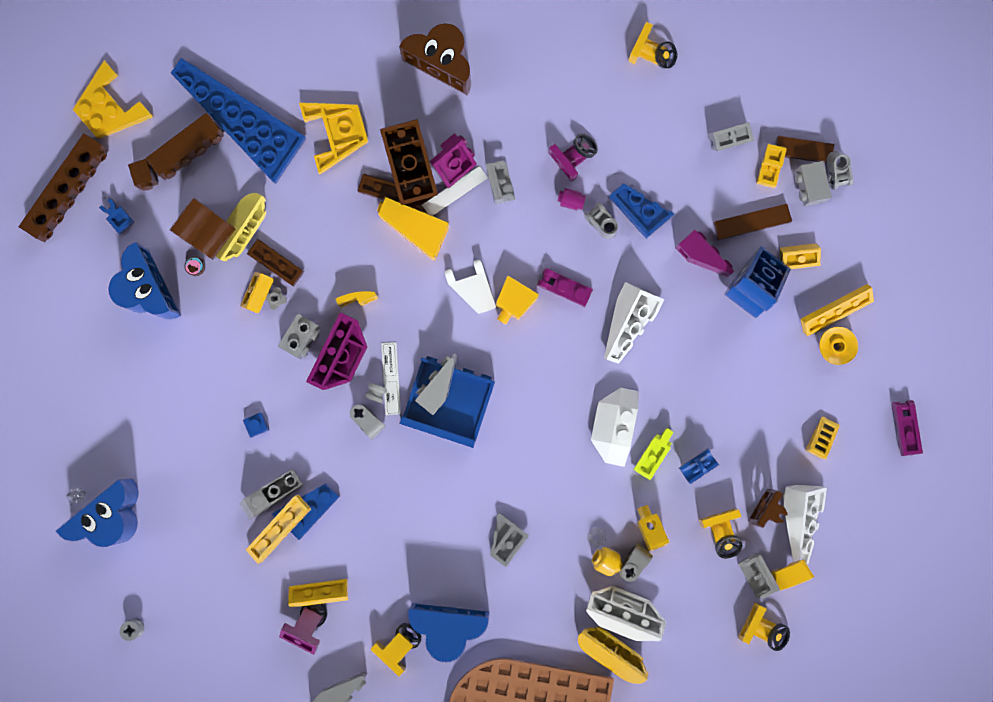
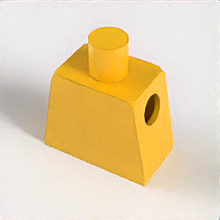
(514, 300)
(653, 538)

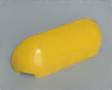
(613, 654)

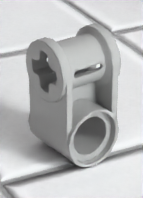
(841, 173)
(599, 218)
(368, 423)
(636, 559)

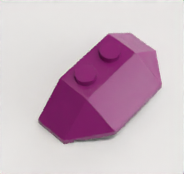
(339, 354)

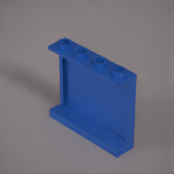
(462, 411)

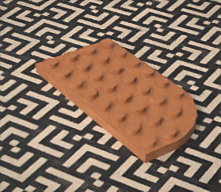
(529, 682)

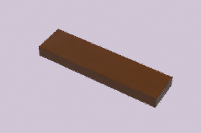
(382, 188)
(752, 222)

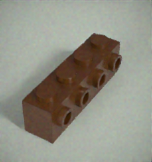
(185, 146)

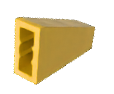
(415, 226)

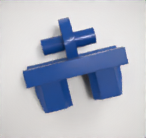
(698, 466)

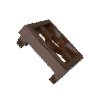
(768, 509)

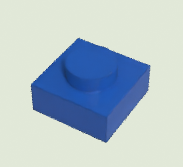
(255, 425)

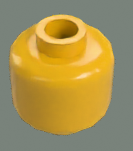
(606, 561)

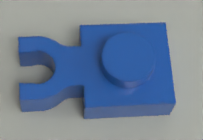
(117, 217)

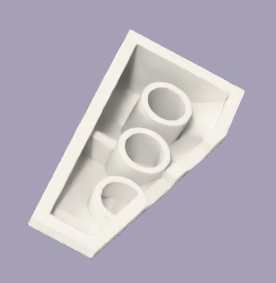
(631, 314)
(803, 507)

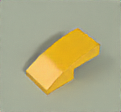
(771, 165)
(362, 297)
(792, 574)

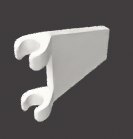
(473, 289)

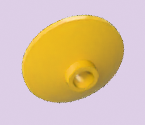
(847, 346)

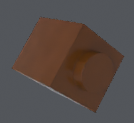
(143, 175)

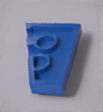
(641, 212)
(319, 501)

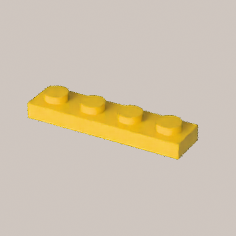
(837, 310)
(278, 529)

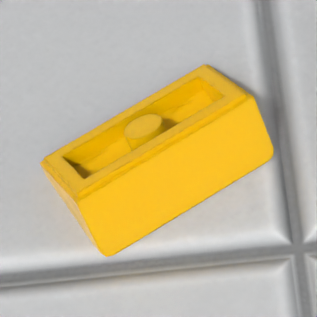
(801, 255)
(256, 292)

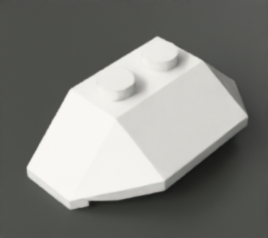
(615, 425)
(626, 614)

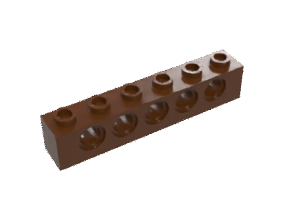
(54, 190)

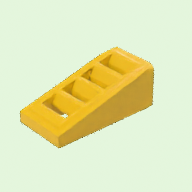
(829, 440)

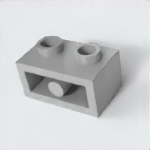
(813, 183)
(299, 337)

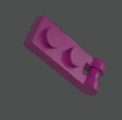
(565, 287)
(907, 428)

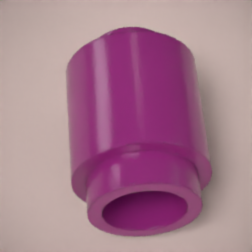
(571, 199)

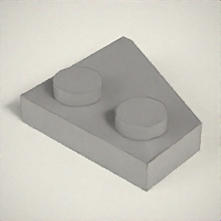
(507, 540)

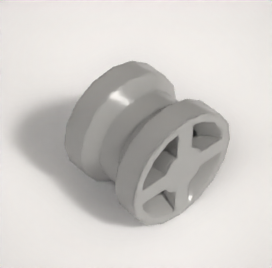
(375, 392)
(135, 626)

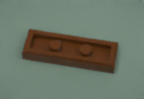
(805, 149)
(275, 262)

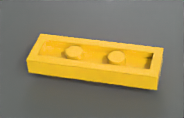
(318, 593)

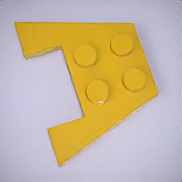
(101, 111)
(343, 128)

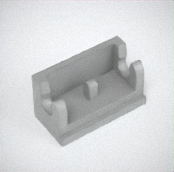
(731, 137)
(500, 182)
(758, 576)

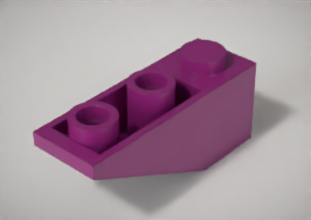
(699, 252)

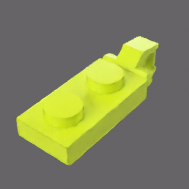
(654, 454)

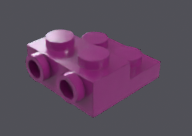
(453, 160)

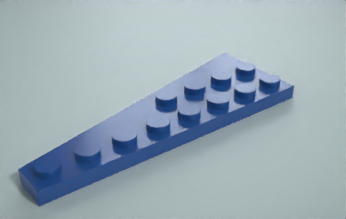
(255, 131)

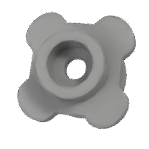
(274, 304)

